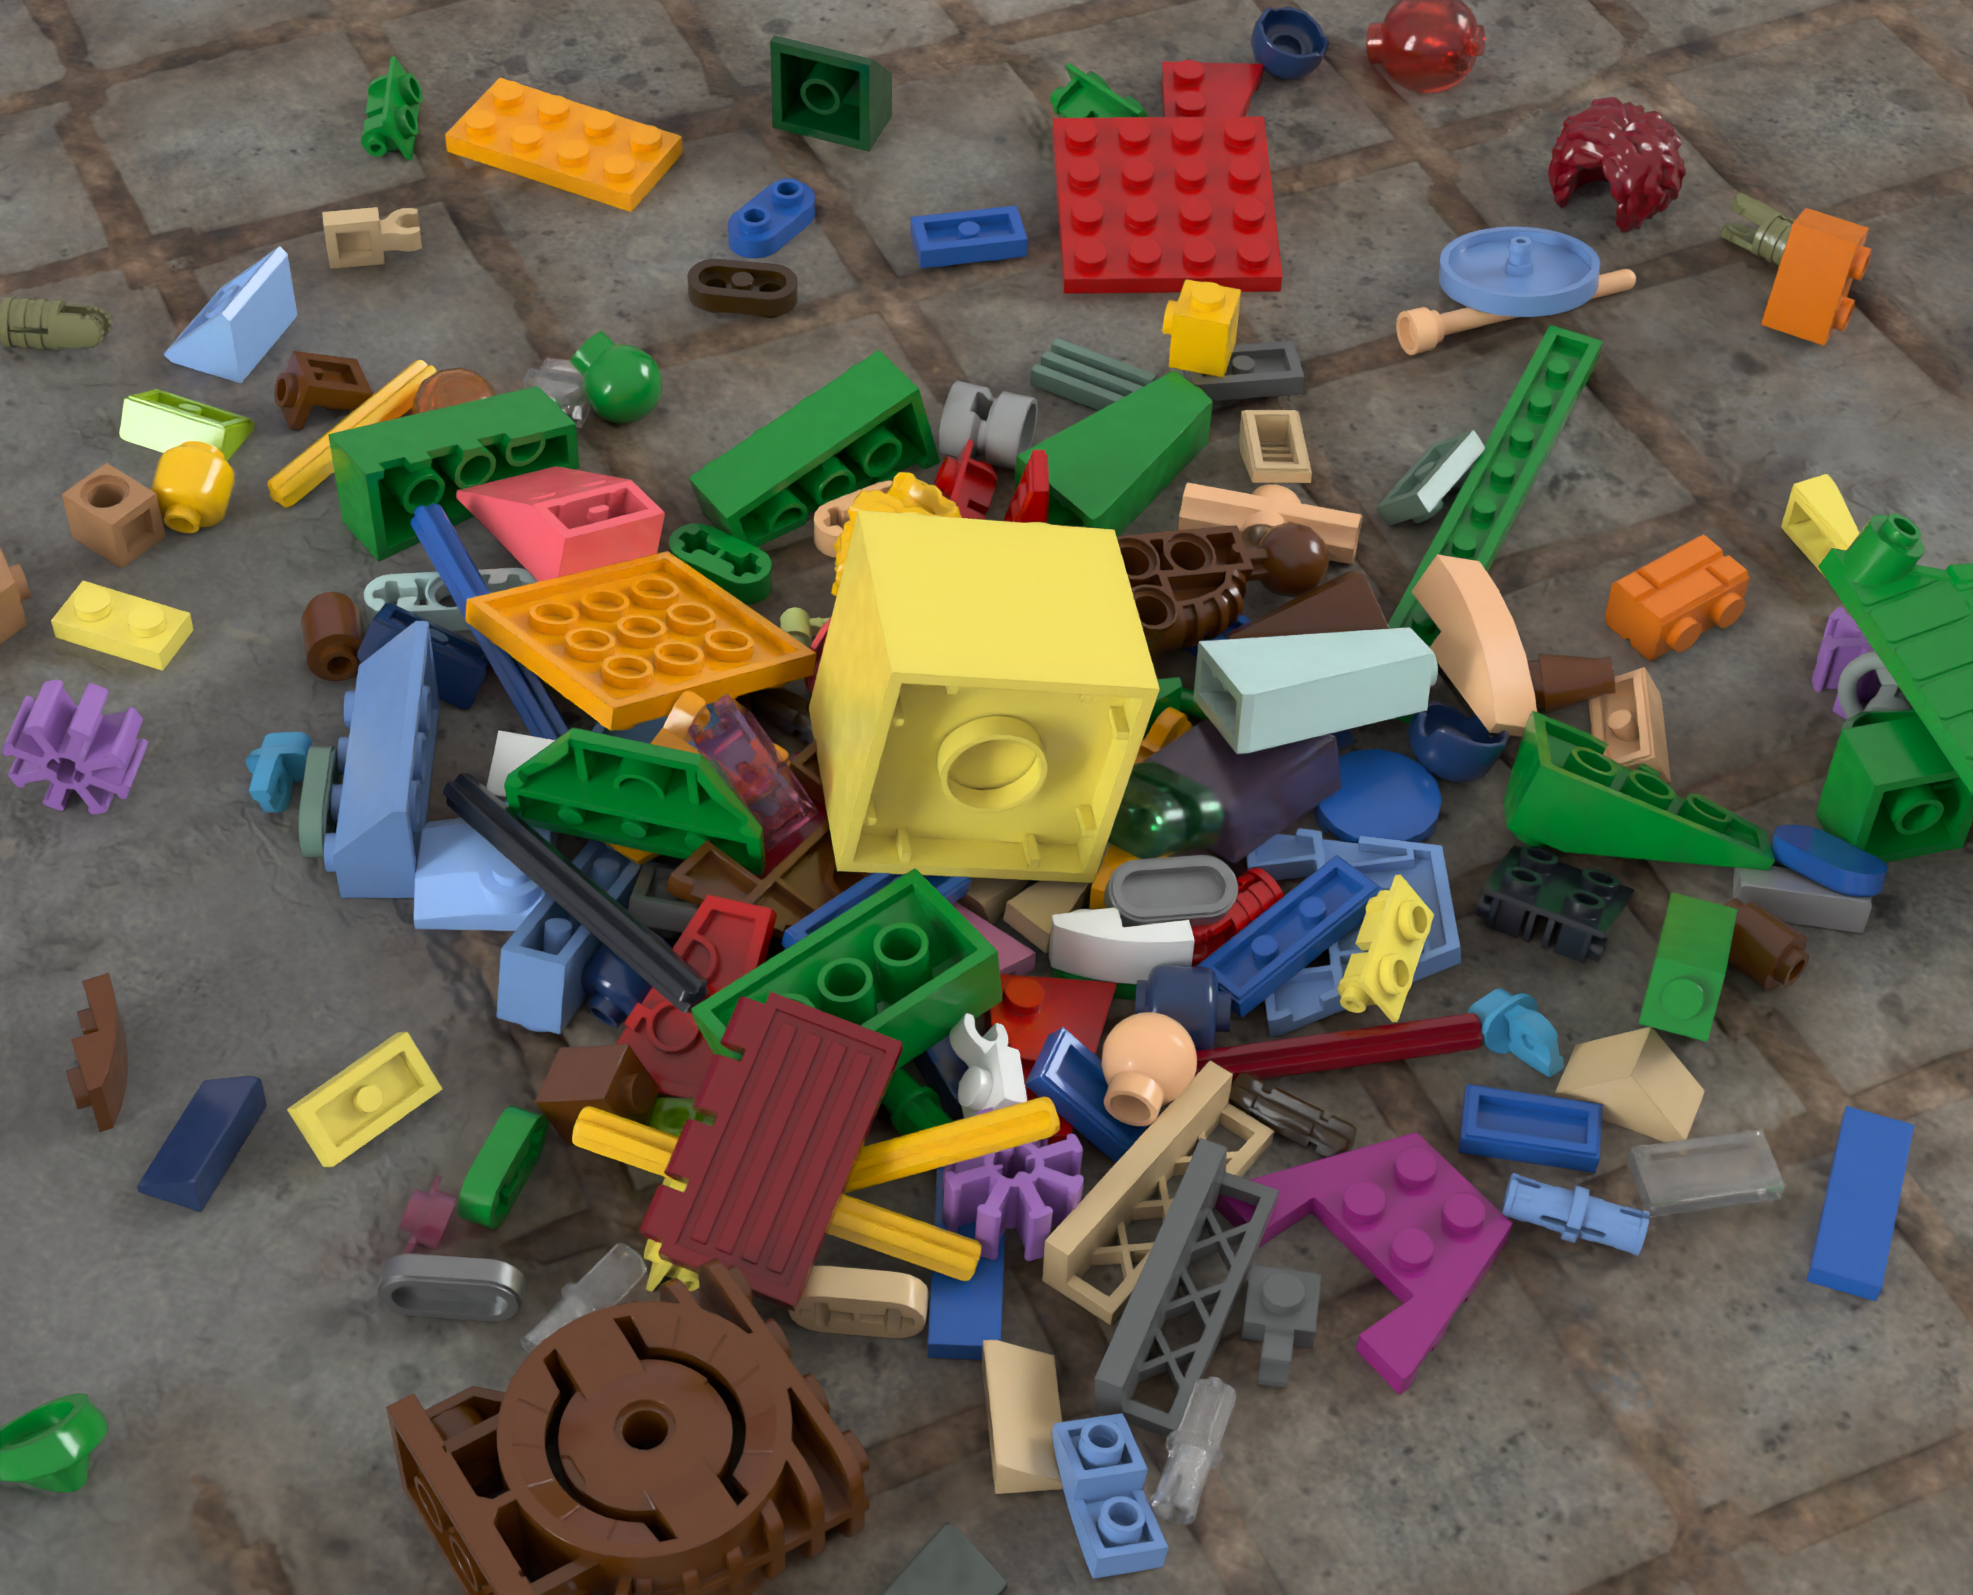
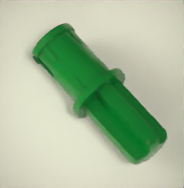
(911, 1105)

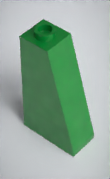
(1123, 455)

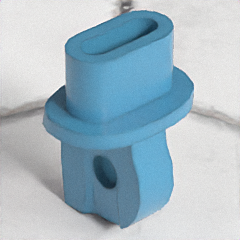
(276, 768)
(1516, 1027)

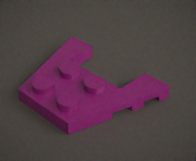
(1408, 1224)

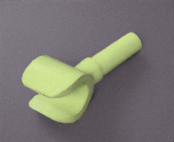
(800, 625)

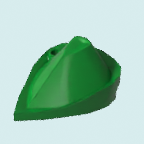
(52, 1444)

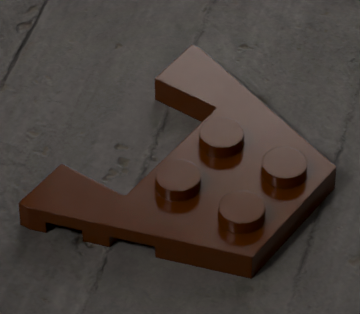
(793, 888)

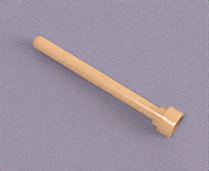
(1423, 328)

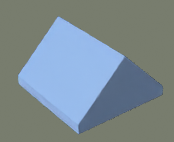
(239, 321)

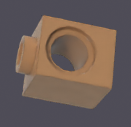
(113, 515)

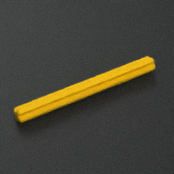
(853, 1220)

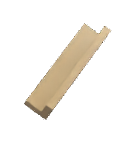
(1131, 1184)

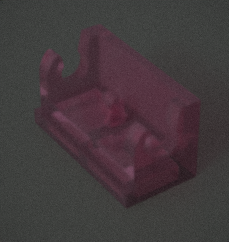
(755, 770)

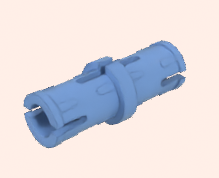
(1575, 1214)

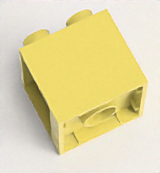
(979, 698)

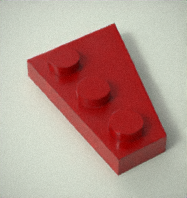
(1208, 88)
(1042, 1005)

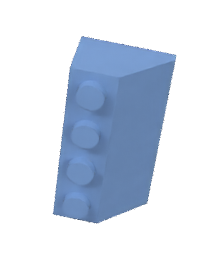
(385, 769)

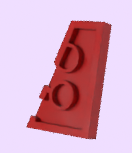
(722, 945)

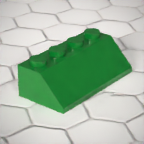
(888, 964)

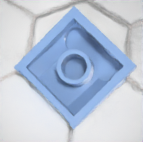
(468, 882)

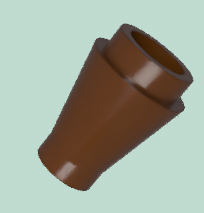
(1569, 680)

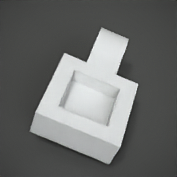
(994, 1068)

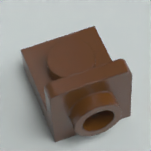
(319, 381)

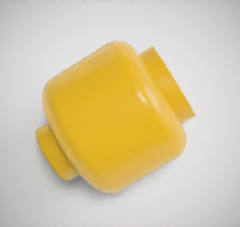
(193, 485)

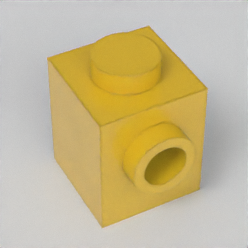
(1202, 327)

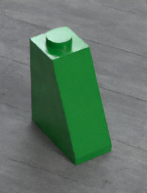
(1688, 967)

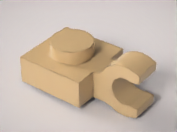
(361, 238)

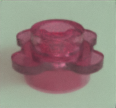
(427, 1216)

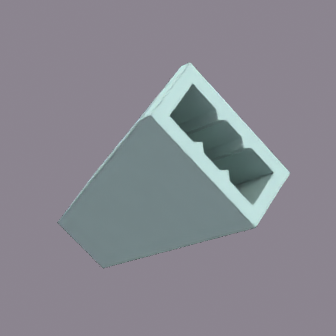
(1310, 684)

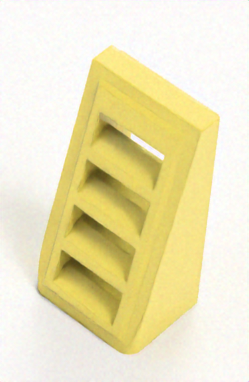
(1818, 518)

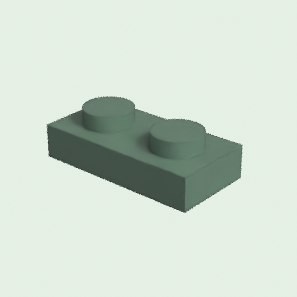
(1430, 478)

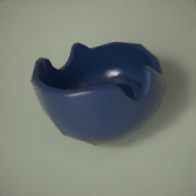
(1288, 43)
(1454, 745)

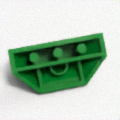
(635, 798)

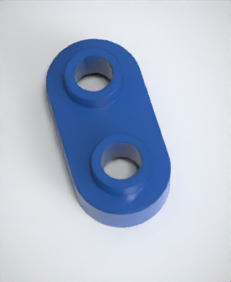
(771, 219)

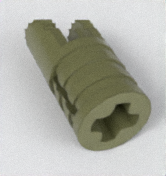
(1771, 236)
(51, 324)

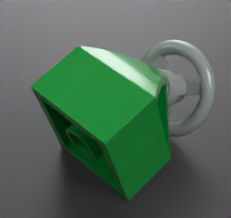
(1889, 778)

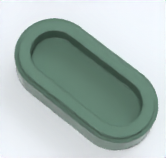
(315, 802)

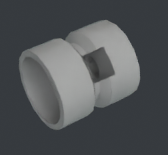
(996, 425)

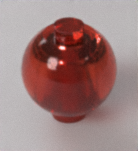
(1426, 43)

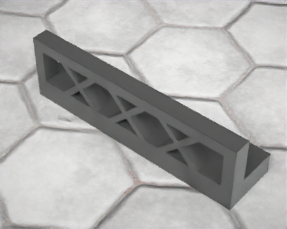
(1159, 1283)

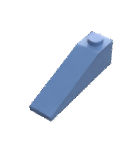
(550, 948)

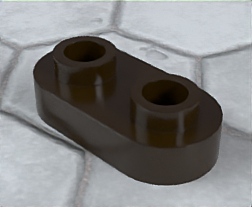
(742, 287)

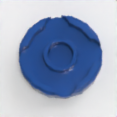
(1381, 798)

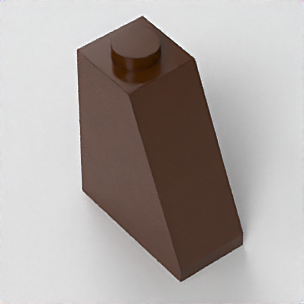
(1334, 606)

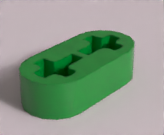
(724, 560)
(502, 1167)

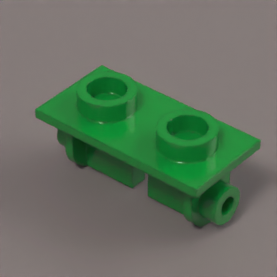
(1091, 97)
(392, 112)

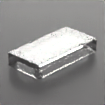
(1705, 1173)

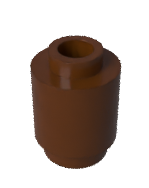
(332, 636)
(1766, 946)

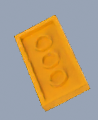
(564, 144)

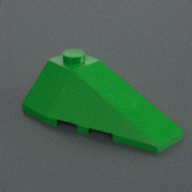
(1589, 804)

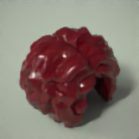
(1622, 148)

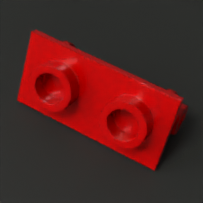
(967, 483)

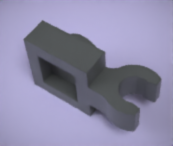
(1281, 1315)

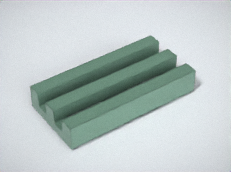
(1086, 375)

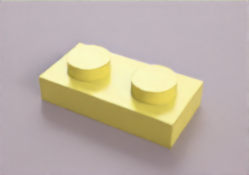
(122, 625)
(364, 1099)

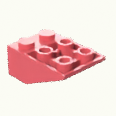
(567, 519)

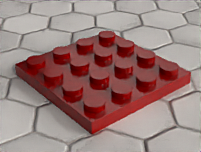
(1165, 204)

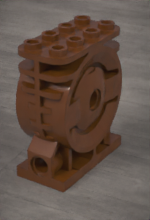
(604, 1386)

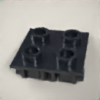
(1537, 882)

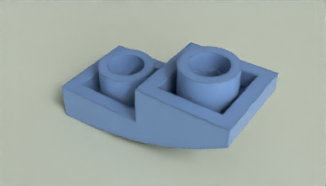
(1106, 1497)

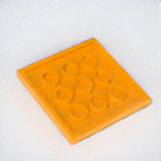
(638, 637)

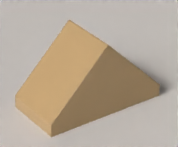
(1636, 1082)

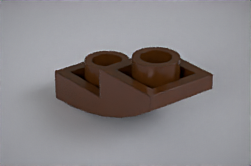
(100, 1054)

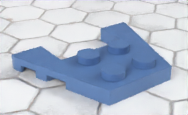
(1313, 990)

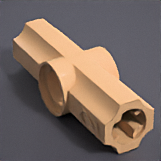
(1267, 508)

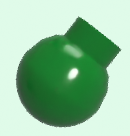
(618, 379)

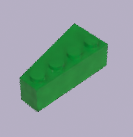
(823, 448)
(429, 455)

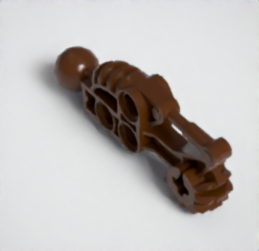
(1196, 579)

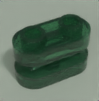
(1164, 814)

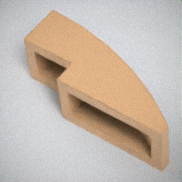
(1478, 642)

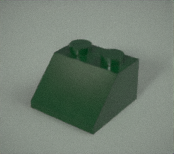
(829, 93)

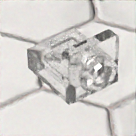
(563, 386)

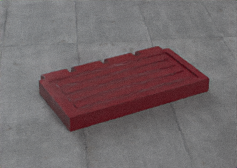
(778, 1148)

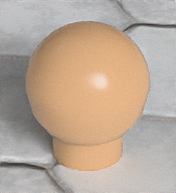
(1146, 1066)

